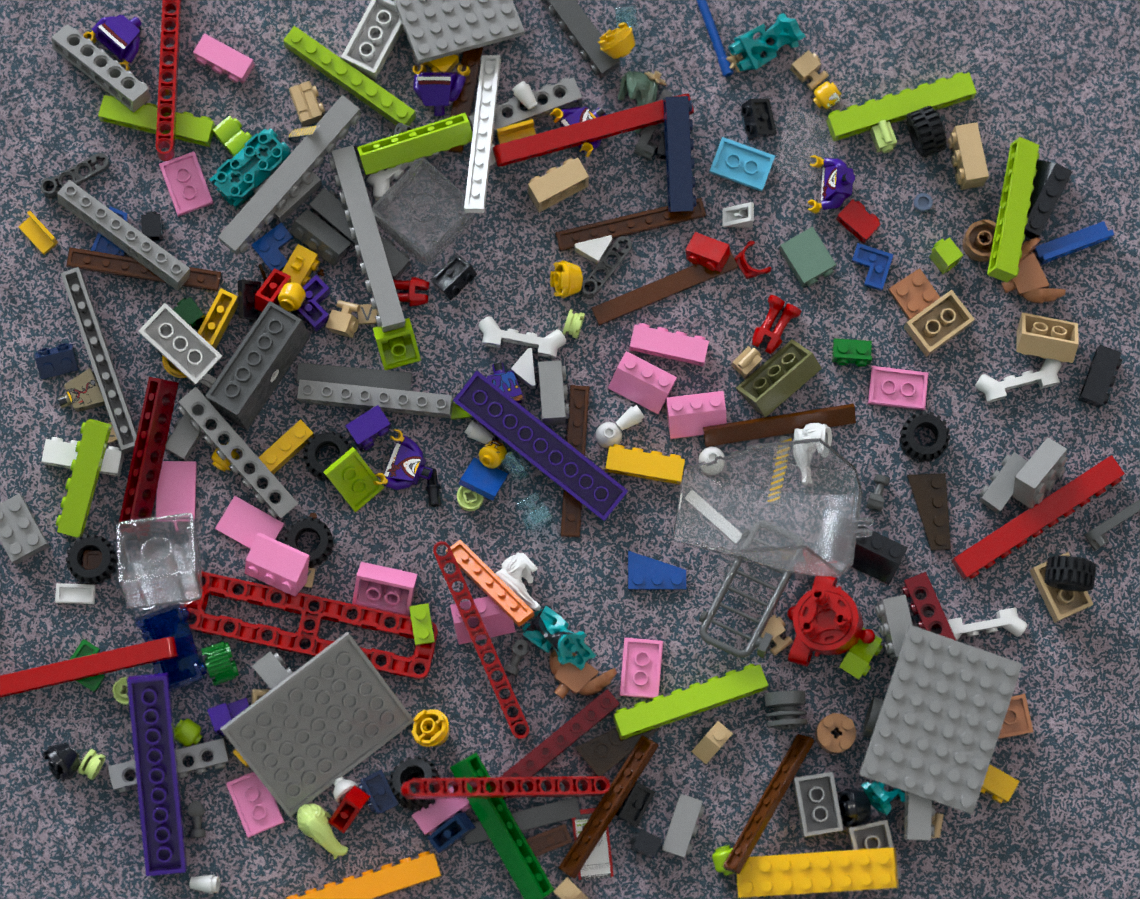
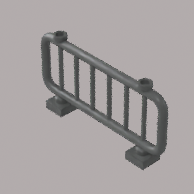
(756, 640)

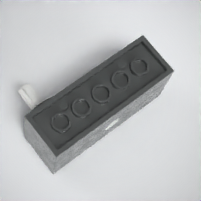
(257, 365)

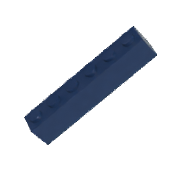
(678, 153)

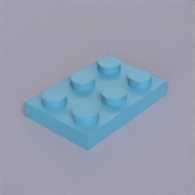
(742, 164)

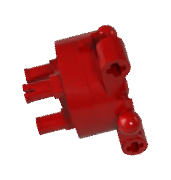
(825, 622)

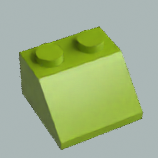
(397, 346)

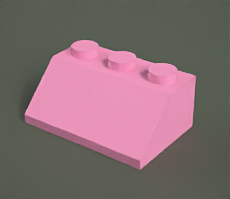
(642, 382)
(692, 412)
(277, 564)
(384, 588)
(494, 619)

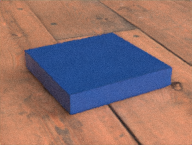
(483, 479)

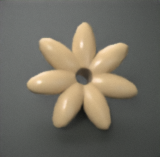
(733, 59)
(656, 76)

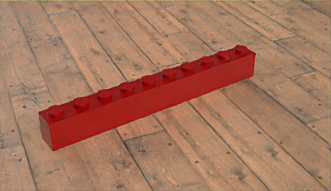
(1033, 520)

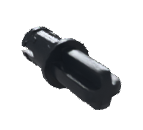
(433, 490)

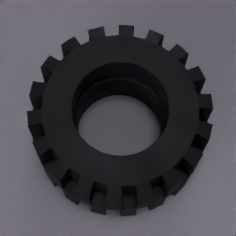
(926, 131)
(935, 425)
(317, 443)
(311, 525)
(103, 570)
(1070, 573)
(410, 770)

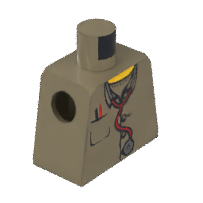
(82, 392)

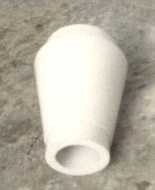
(525, 95)
(630, 418)
(478, 432)
(205, 883)

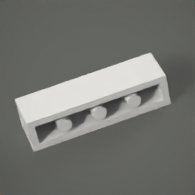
(62, 454)

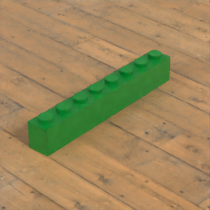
(505, 834)

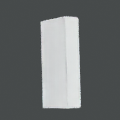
(75, 593)

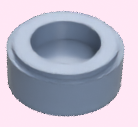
(923, 202)

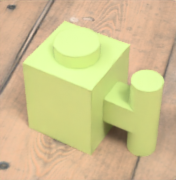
(883, 137)

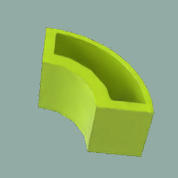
(859, 656)

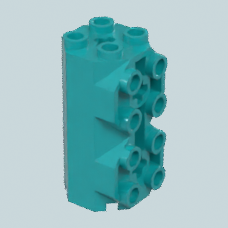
(250, 167)

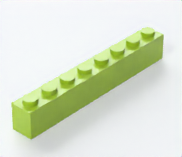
(348, 77)
(896, 107)
(1013, 210)
(690, 701)

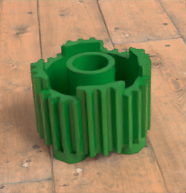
(219, 663)

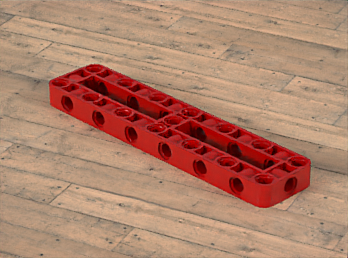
(299, 604)

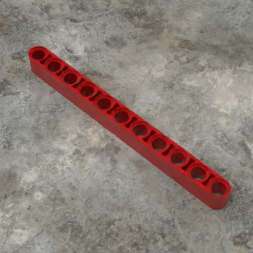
(168, 71)
(580, 133)
(487, 647)
(87, 666)
(497, 787)

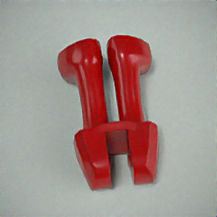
(411, 285)
(789, 312)

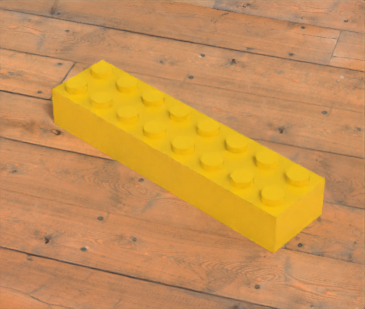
(818, 872)

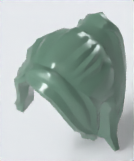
(639, 88)

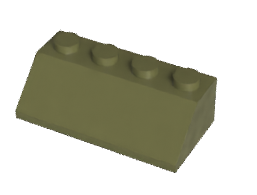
(779, 377)

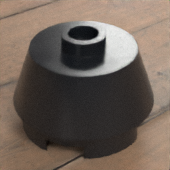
(62, 761)
(854, 807)

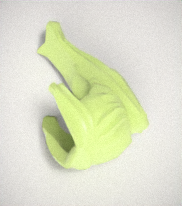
(314, 823)

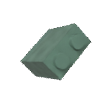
(807, 257)

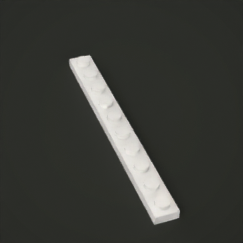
(482, 134)

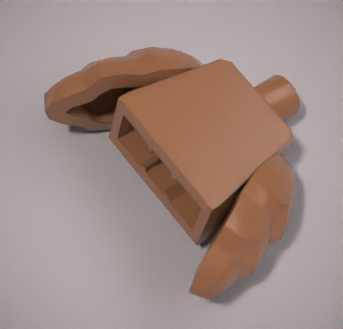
(1031, 280)
(578, 680)

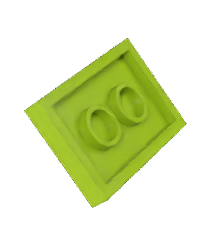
(353, 479)

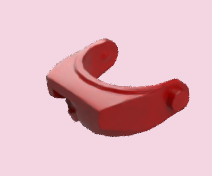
(747, 270)

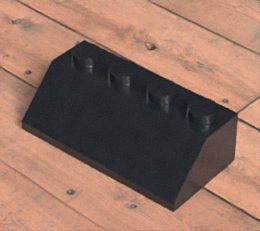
(1048, 187)
(878, 556)

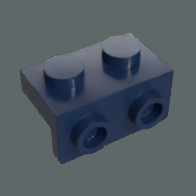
(56, 361)
(379, 791)

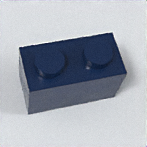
(451, 832)

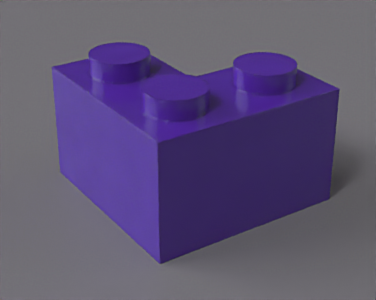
(310, 309)
(367, 427)
(226, 712)

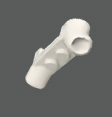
(381, 180)
(546, 346)
(997, 390)
(1006, 618)

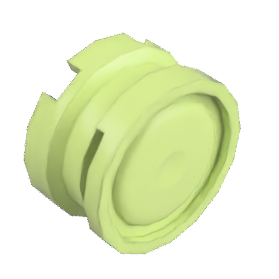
(573, 323)
(469, 499)
(120, 691)
(91, 764)

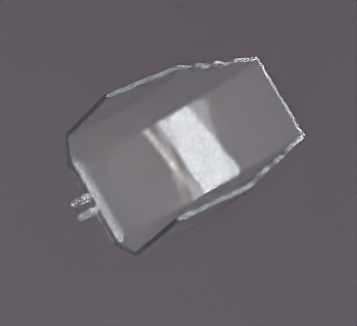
(775, 507)

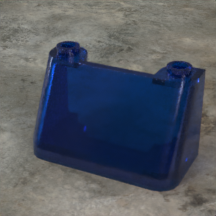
(173, 623)

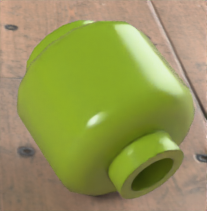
(187, 732)
(719, 858)

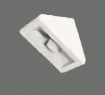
(739, 216)
(594, 249)
(524, 369)

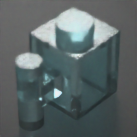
(627, 15)
(515, 466)
(537, 515)

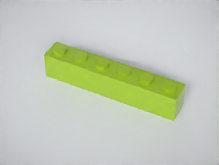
(188, 127)
(415, 144)
(84, 478)

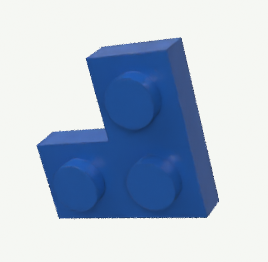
(268, 247)
(877, 262)

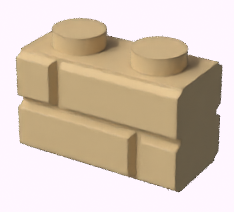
(306, 103)

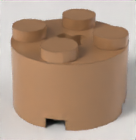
(972, 240)
(843, 725)

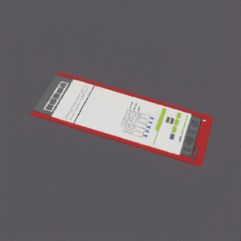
(600, 860)

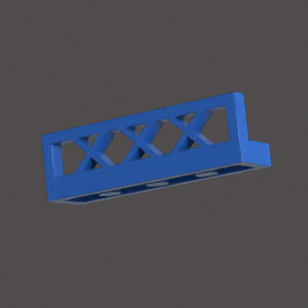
(1073, 242)

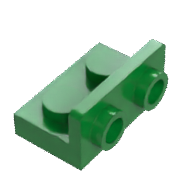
(852, 352)

